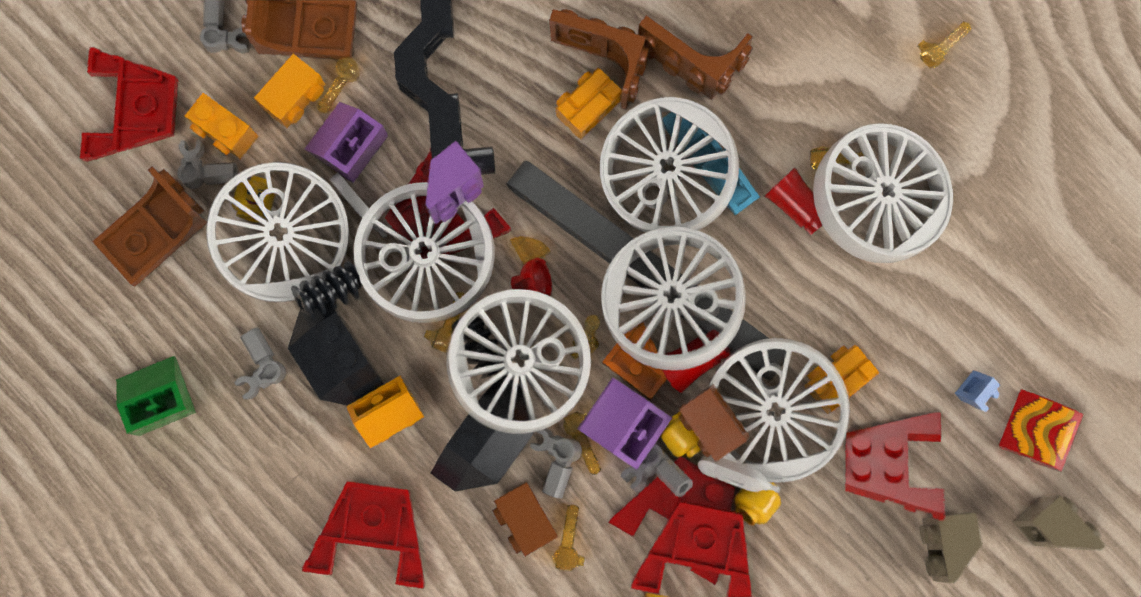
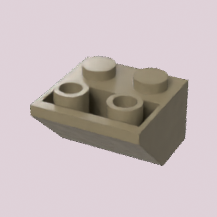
(1055, 524)
(950, 545)

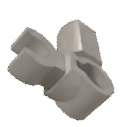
(212, 36)
(194, 175)
(269, 371)
(565, 452)
(658, 462)

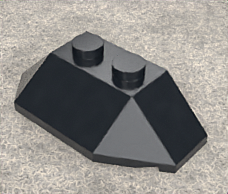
(332, 358)
(479, 454)

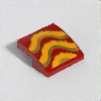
(1041, 430)

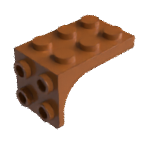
(301, 27)
(602, 40)
(701, 72)
(151, 228)

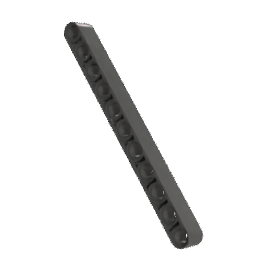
(608, 239)

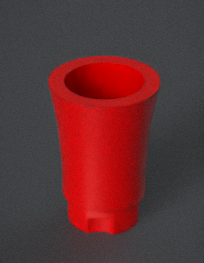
(796, 200)
(684, 378)

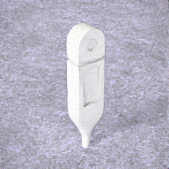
(352, 198)
(735, 474)

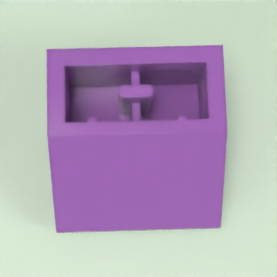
(347, 141)
(451, 182)
(624, 423)

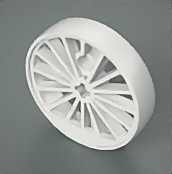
(700, 118)
(894, 203)
(481, 241)
(281, 290)
(684, 305)
(460, 376)
(799, 467)

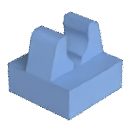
(978, 389)

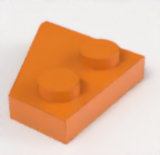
(638, 375)

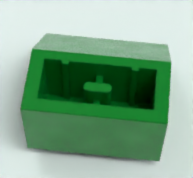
(153, 397)

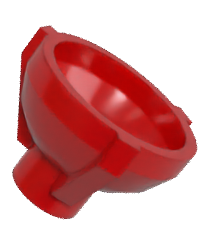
(534, 277)

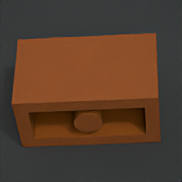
(713, 423)
(525, 520)

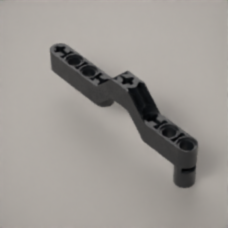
(413, 81)

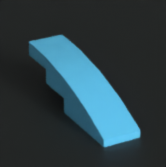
(744, 191)

